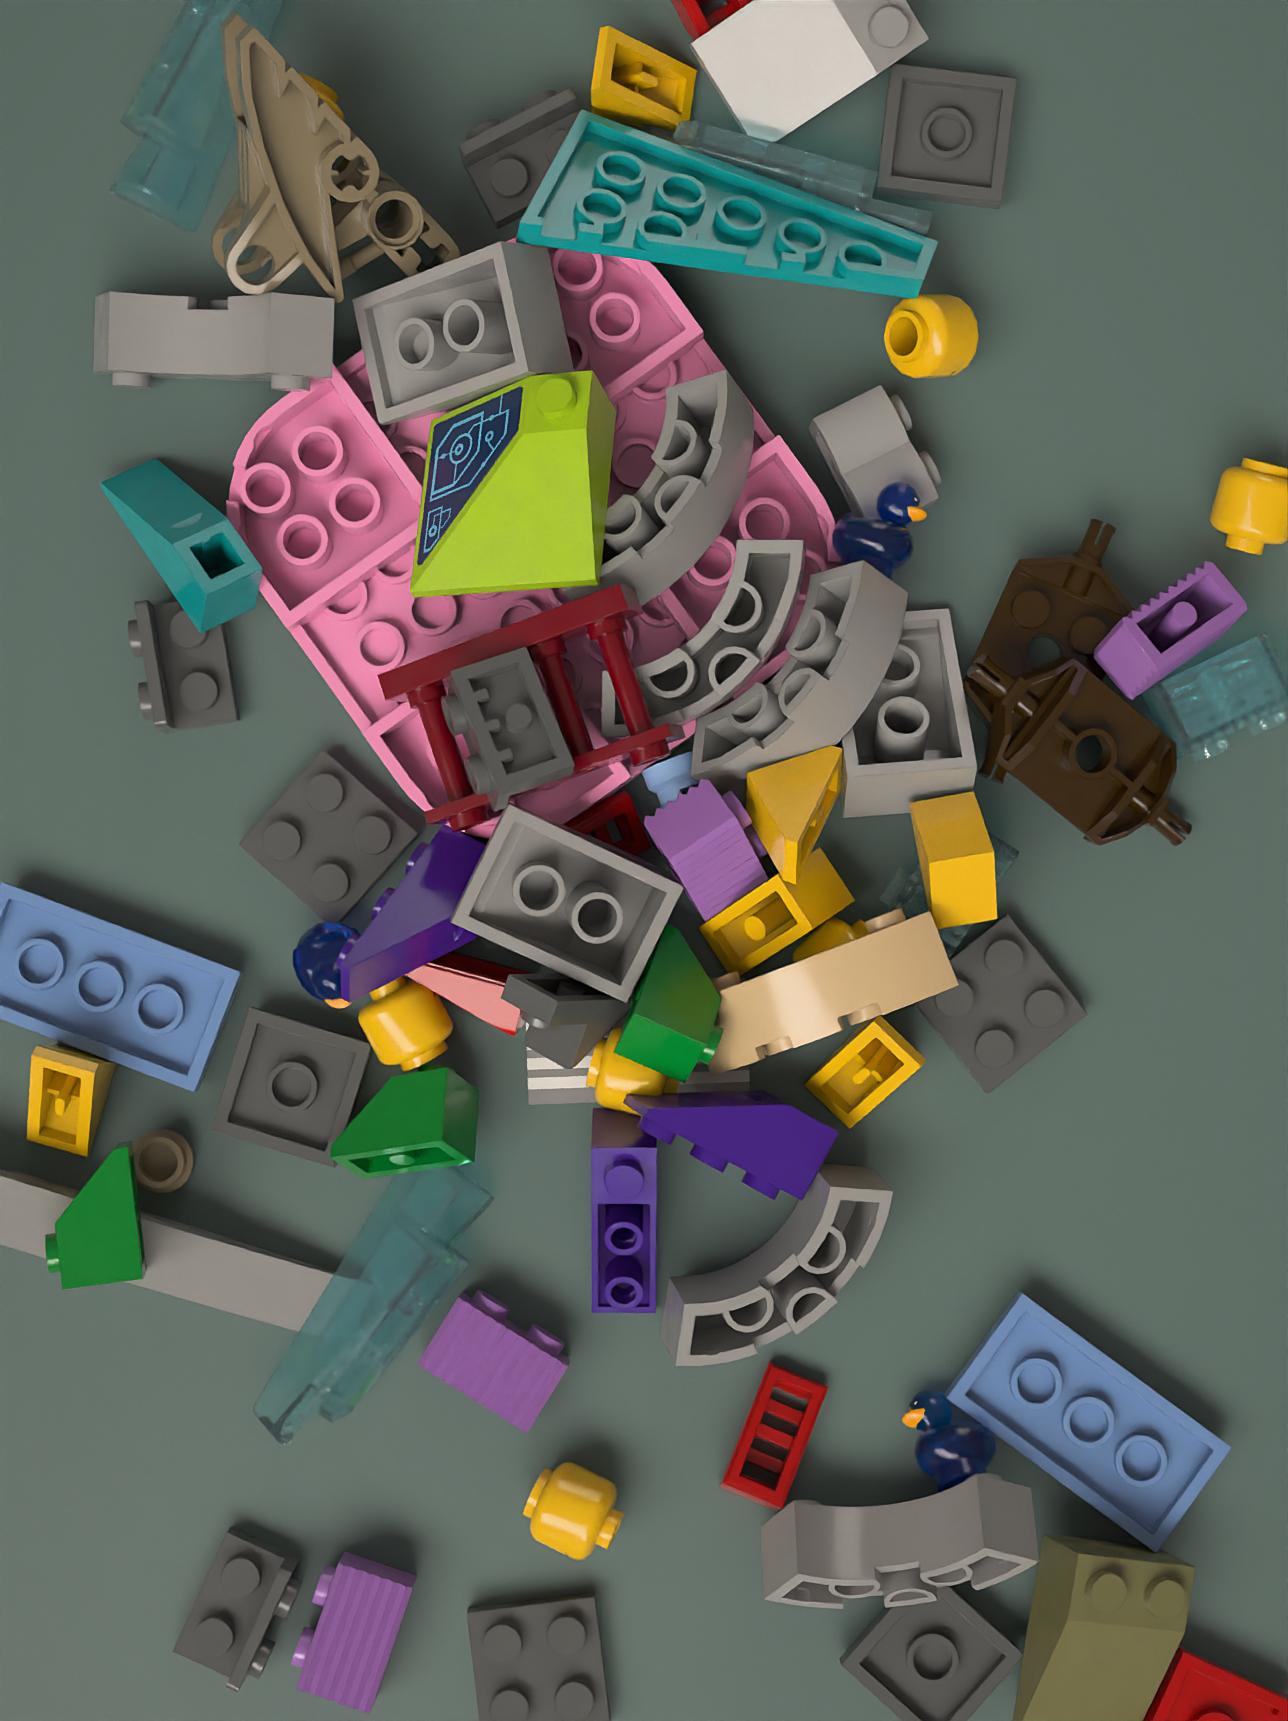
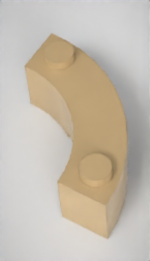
(806, 999)

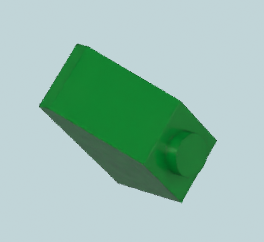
(672, 1012)
(412, 1125)
(101, 1229)

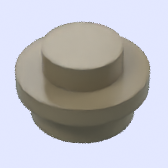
(163, 1160)

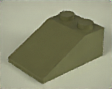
(1100, 1630)

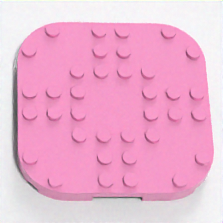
(337, 509)

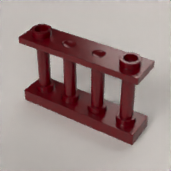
(544, 636)

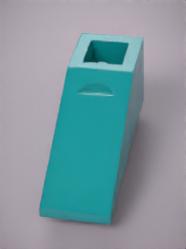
(187, 543)

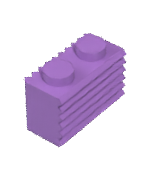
(1169, 629)
(709, 847)
(496, 1359)
(355, 1631)

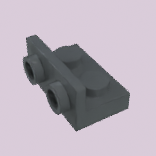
(514, 155)
(185, 670)
(505, 727)
(236, 1606)

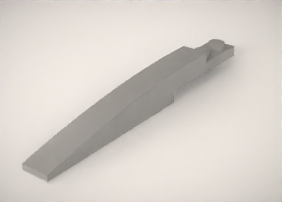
(178, 1257)

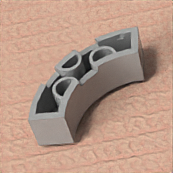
(236, 340)
(687, 495)
(729, 647)
(820, 692)
(784, 1281)
(900, 1549)

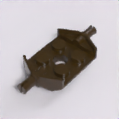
(1053, 599)
(1036, 738)

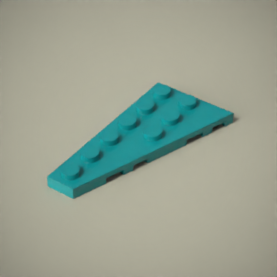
(671, 205)

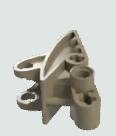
(286, 179)

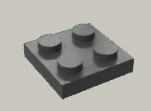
(945, 136)
(328, 839)
(1003, 1007)
(291, 1086)
(932, 1658)
(539, 1660)

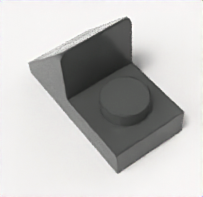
(562, 1014)

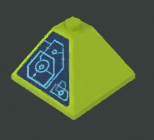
(517, 490)

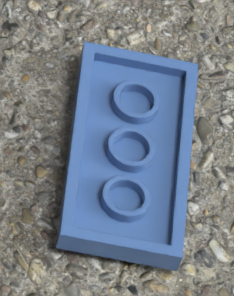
(110, 988)
(1087, 1421)

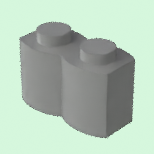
(869, 448)

